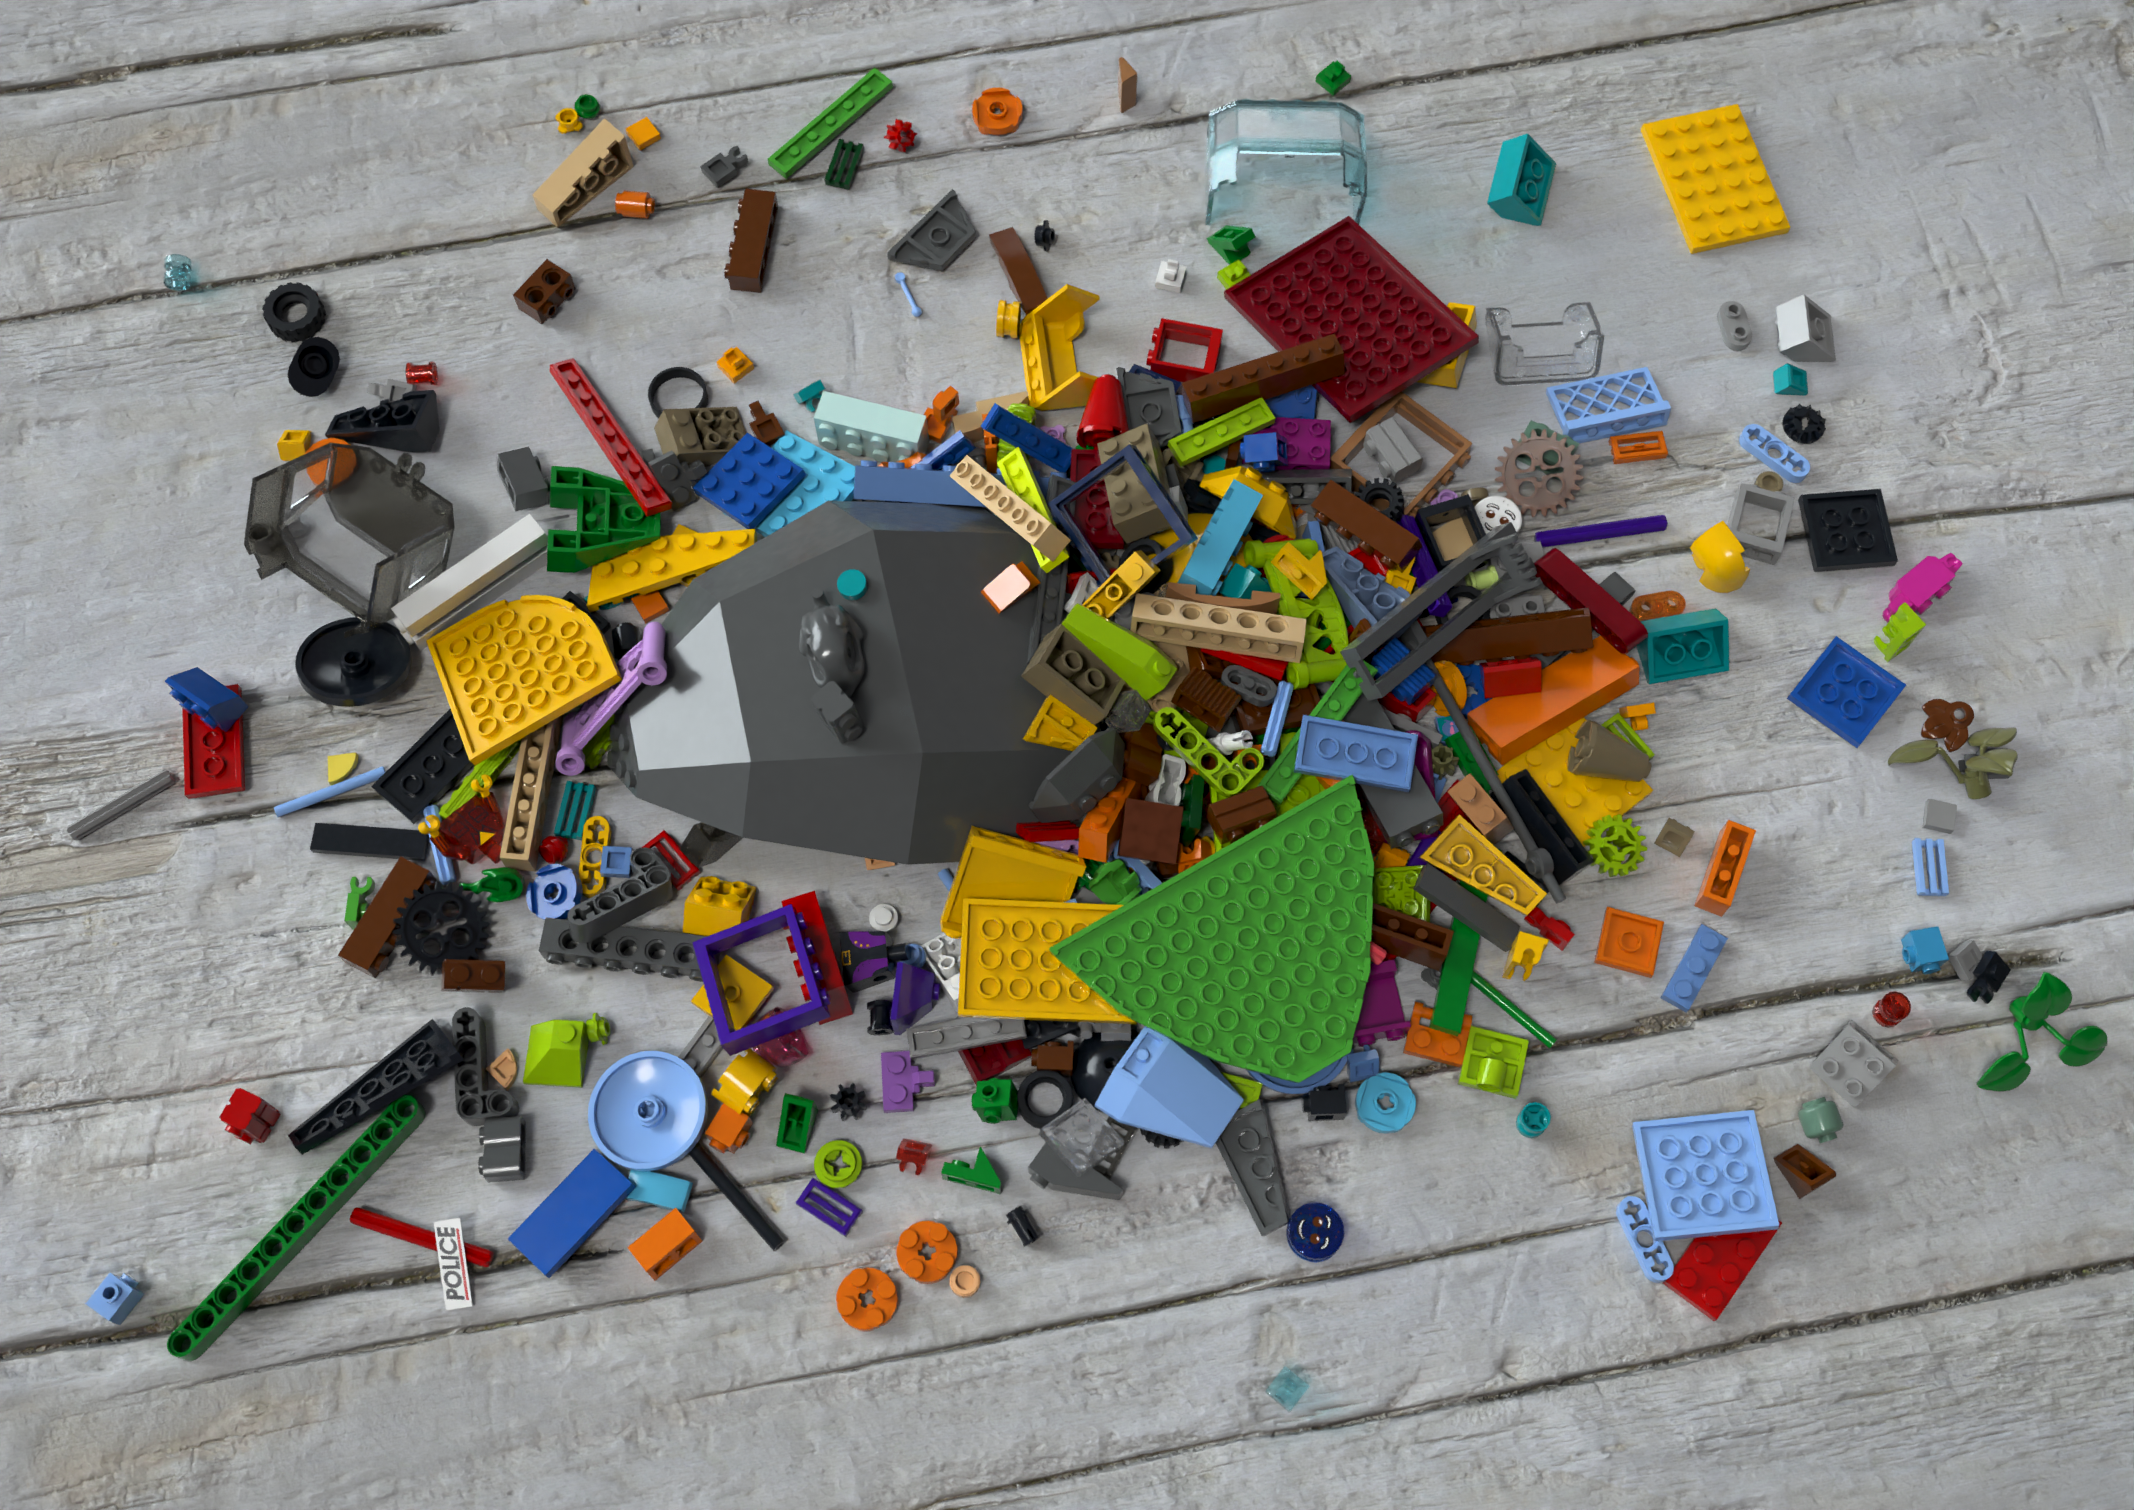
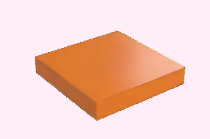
(1629, 942)

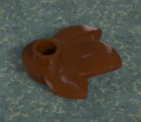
(1945, 725)

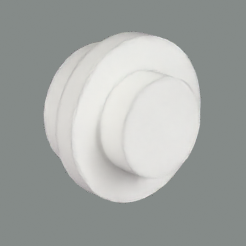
(883, 918)

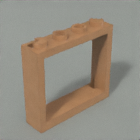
(1426, 423)

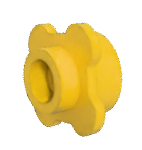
(567, 115)

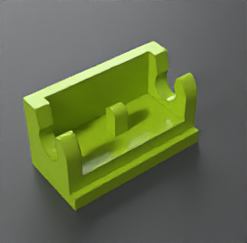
(1901, 630)

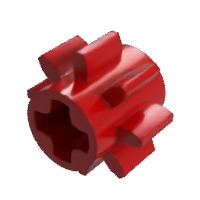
(896, 131)

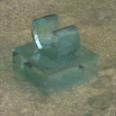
(1287, 1389)

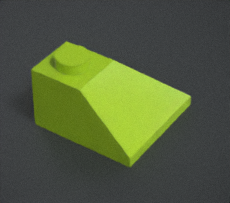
(556, 1054)

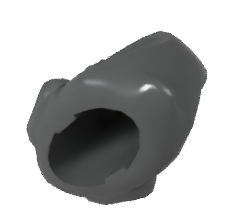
(832, 644)

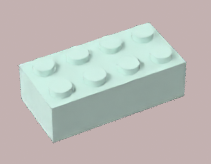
(869, 428)

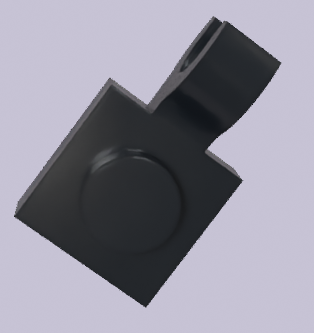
(1990, 976)

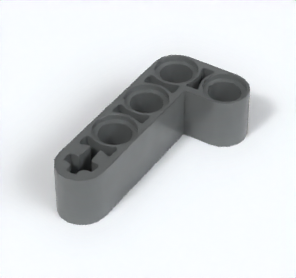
(608, 910)
(476, 1065)

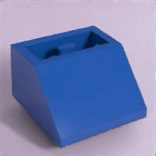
(207, 698)

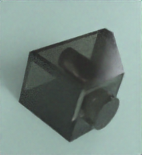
(707, 844)

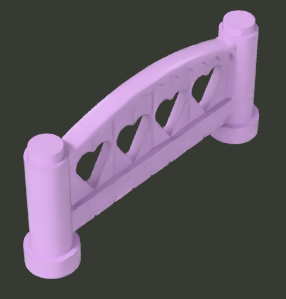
(649, 670)

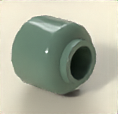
(1820, 1119)

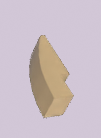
(971, 422)

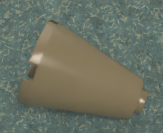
(1606, 755)

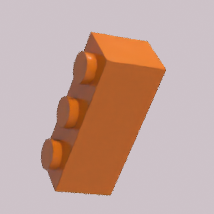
(1725, 868)

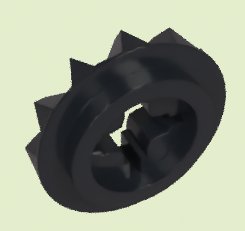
(1793, 426)

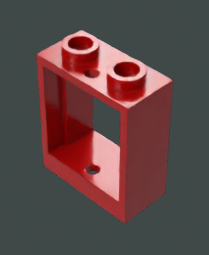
(1185, 333)

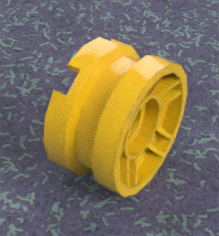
(1008, 319)

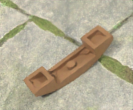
(1260, 601)

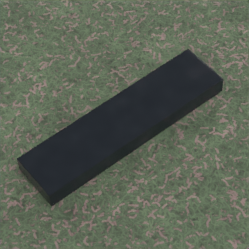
(369, 841)

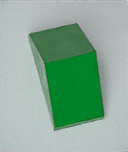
(796, 1123)

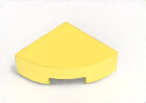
(341, 766)

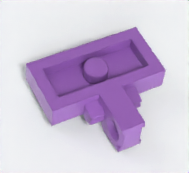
(901, 1081)

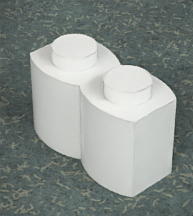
(1166, 786)

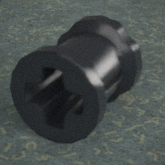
(880, 1017)

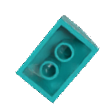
(1521, 181)
(1685, 646)

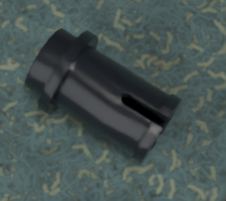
(1022, 1225)

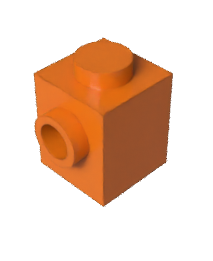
(728, 1130)

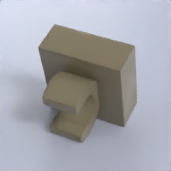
(1674, 837)

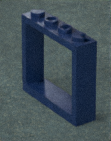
(1079, 540)

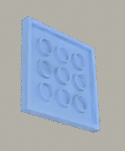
(1705, 1176)

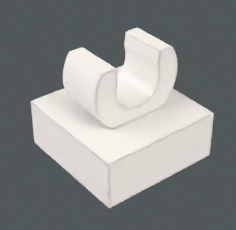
(1170, 276)

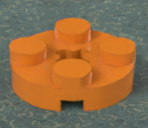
(997, 123)
(941, 1261)
(872, 1316)

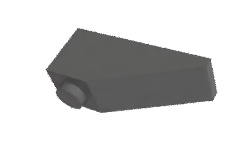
(1050, 1171)

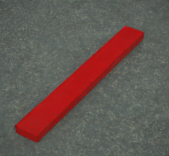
(610, 437)

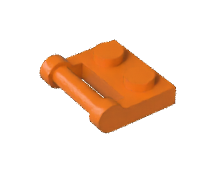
(1434, 1044)

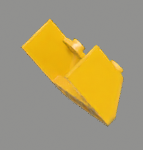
(1049, 352)

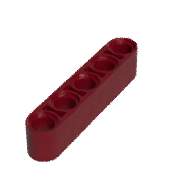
(1581, 591)

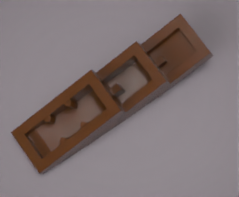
(1018, 269)

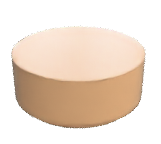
(964, 1281)

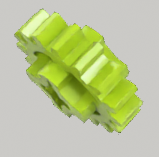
(1621, 835)

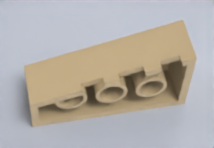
(584, 174)

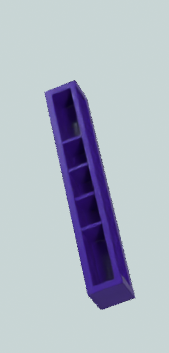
(1424, 568)

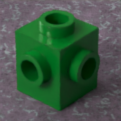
(995, 1100)

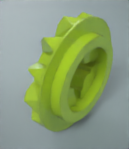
(831, 1152)

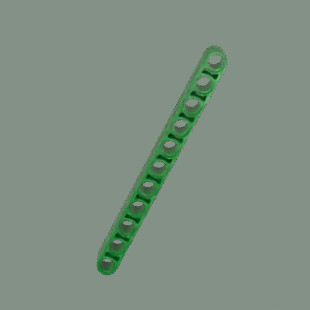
(283, 1231)

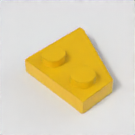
(1058, 726)

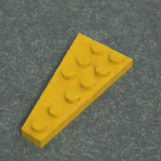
(663, 564)

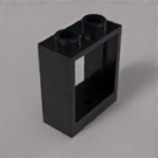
(1443, 512)

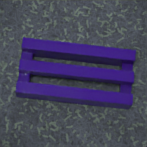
(850, 1221)

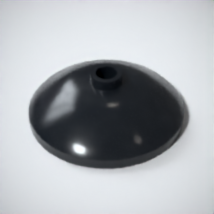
(1090, 1064)

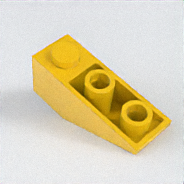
(1122, 585)

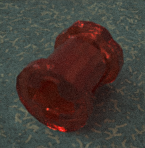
(422, 373)

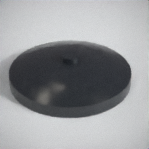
(355, 667)

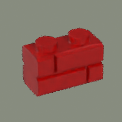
(249, 1117)

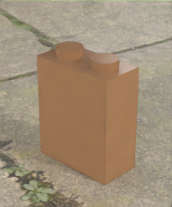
(1480, 809)

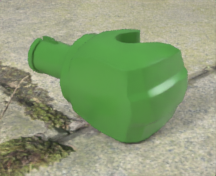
(1114, 883)

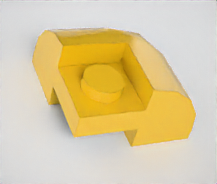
(1720, 558)

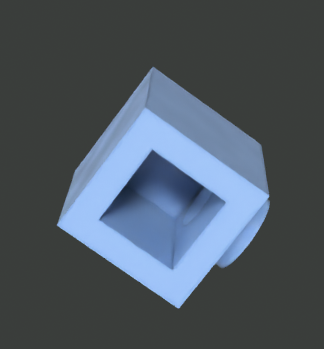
(115, 1297)

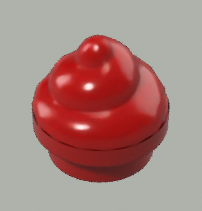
(554, 849)

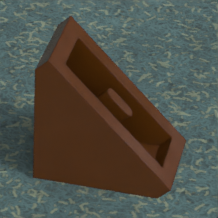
(1803, 1170)

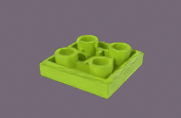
(1395, 891)

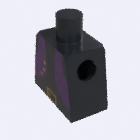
(870, 958)

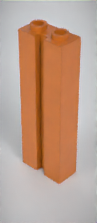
(1568, 693)

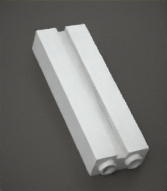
(472, 582)

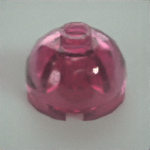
(785, 1049)

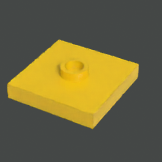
(742, 989)

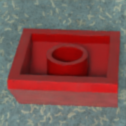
(1511, 677)

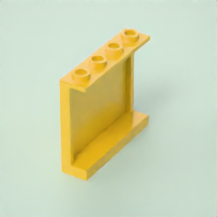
(1008, 870)

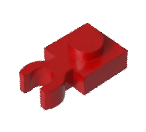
(1554, 930)

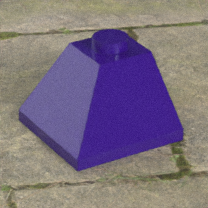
(912, 996)

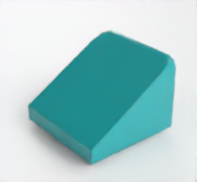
(1790, 380)

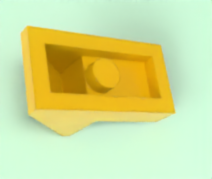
(1304, 573)

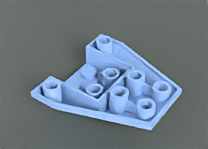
(1169, 1091)

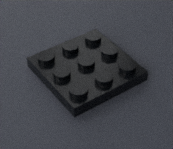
(1847, 530)

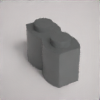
(503, 1149)

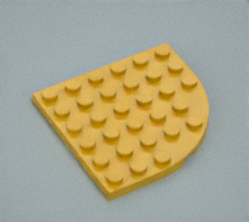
(519, 669)

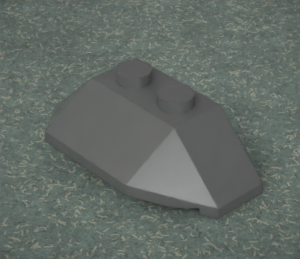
(1081, 779)

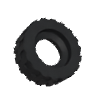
(287, 295)

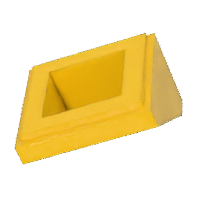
(293, 444)

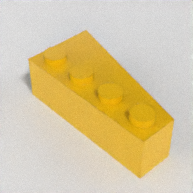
(1478, 863)

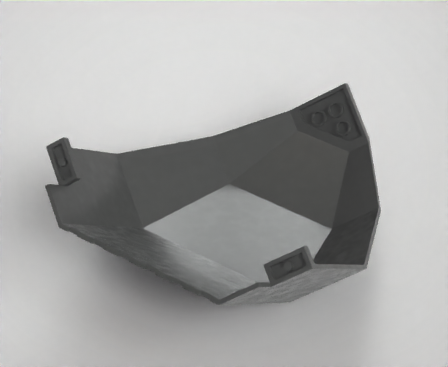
(938, 693)

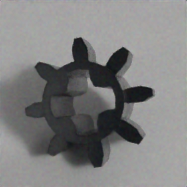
(853, 1096)

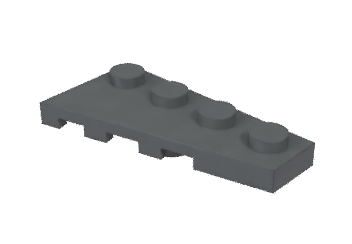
(1253, 1165)

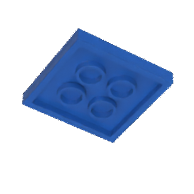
(749, 481)
(1846, 692)

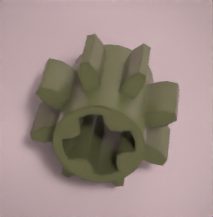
(1447, 763)

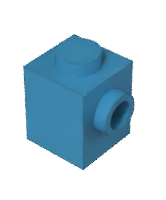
(1924, 950)

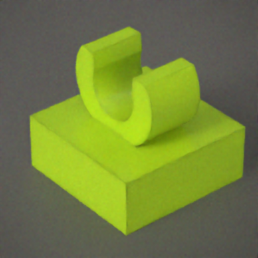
(1232, 274)

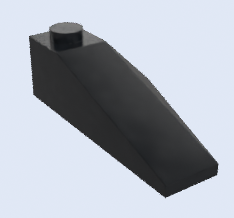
(396, 425)

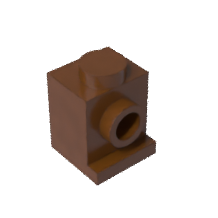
(1054, 1058)

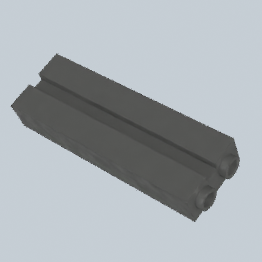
(1396, 812)

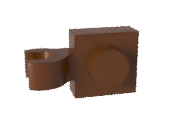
(765, 427)

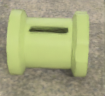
(1482, 579)

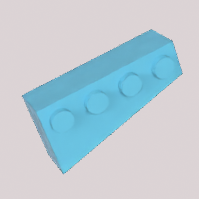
(1221, 539)

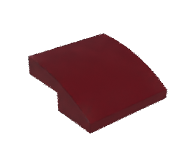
(993, 1059)

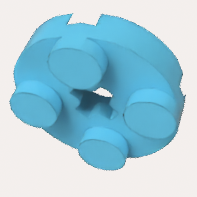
(1400, 1096)

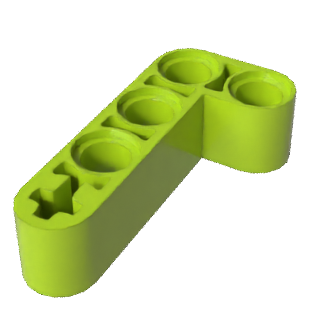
(1203, 748)

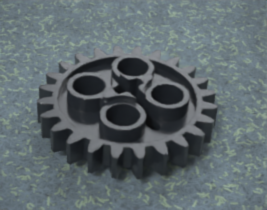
(431, 904)

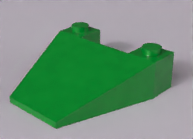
(607, 520)

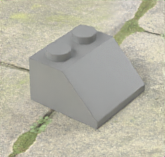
(1805, 331)

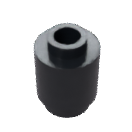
(624, 638)

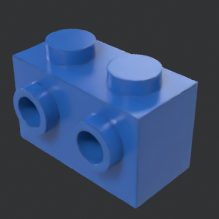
(1264, 451)

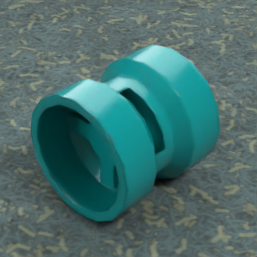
(1537, 1115)

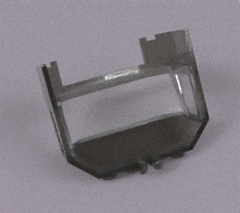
(351, 528)

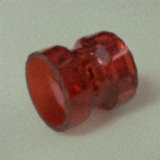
(1896, 1004)

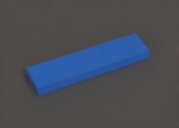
(1028, 438)

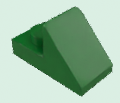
(1232, 242)
(980, 1177)

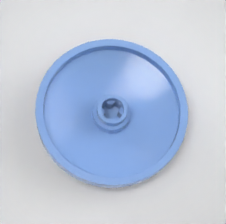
(648, 1111)

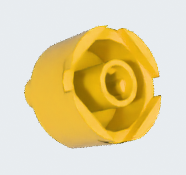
(745, 1081)

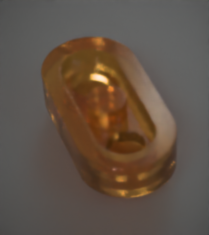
(1658, 605)

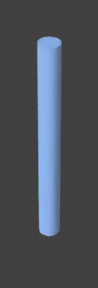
(329, 792)

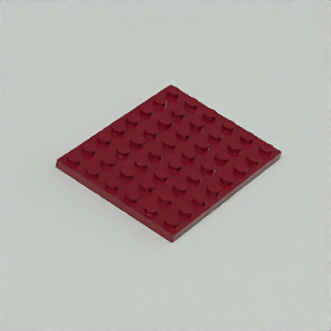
(1374, 306)

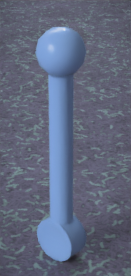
(900, 279)

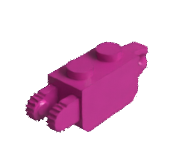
(1922, 584)

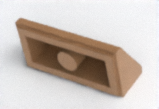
(1126, 85)

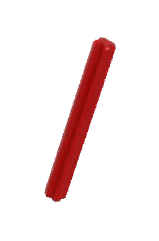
(414, 1234)

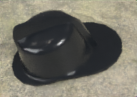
(313, 366)

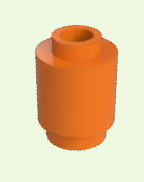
(634, 204)

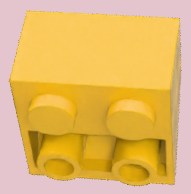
(717, 906)

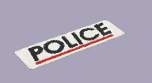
(453, 1264)

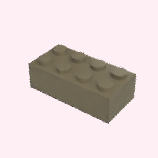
(1130, 503)

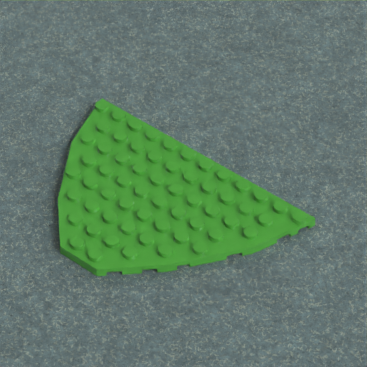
(1250, 949)

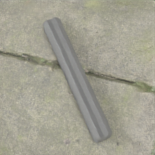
(120, 805)

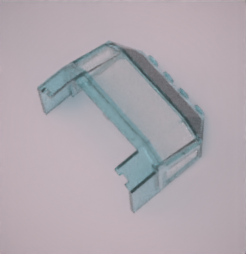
(1287, 130)

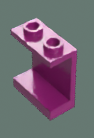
(1381, 1007)

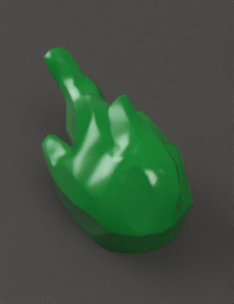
(501, 882)

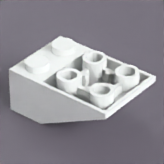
(944, 961)

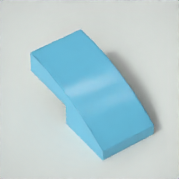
(659, 1190)

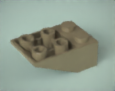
(699, 433)

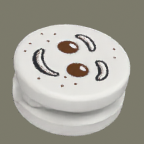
(1498, 511)

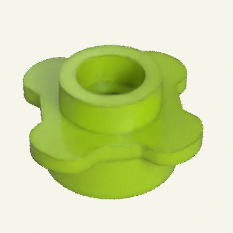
(598, 1029)

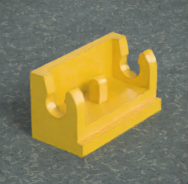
(1524, 952)

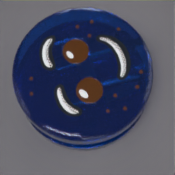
(1315, 1232)

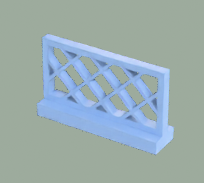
(1613, 421)

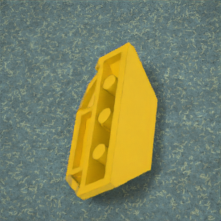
(1274, 506)

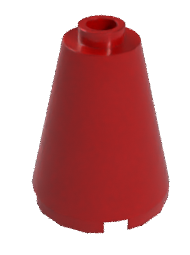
(1103, 414)

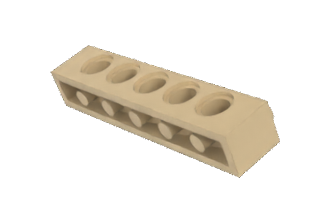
(1010, 508)
(1218, 628)
(530, 797)

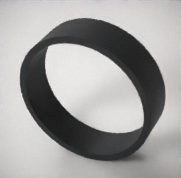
(675, 372)

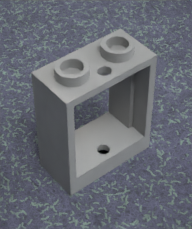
(1754, 546)

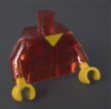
(471, 829)

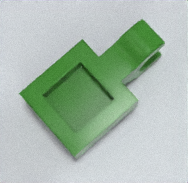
(356, 901)

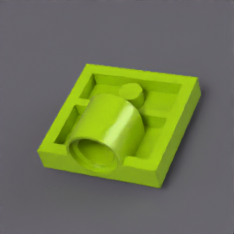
(1493, 1062)

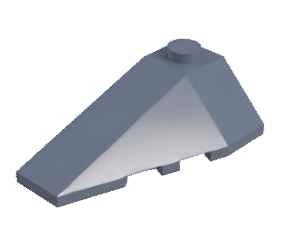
(1362, 592)

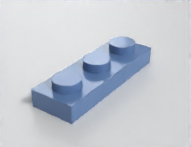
(1694, 968)

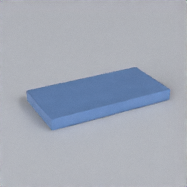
(1345, 749)

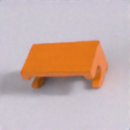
(664, 1244)

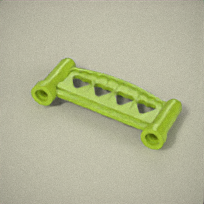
(1315, 664)

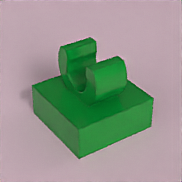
(1333, 78)

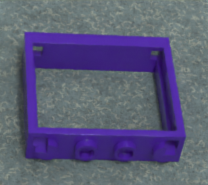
(777, 1025)

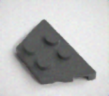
(936, 237)
(1152, 403)

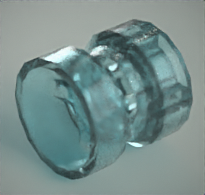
(177, 271)

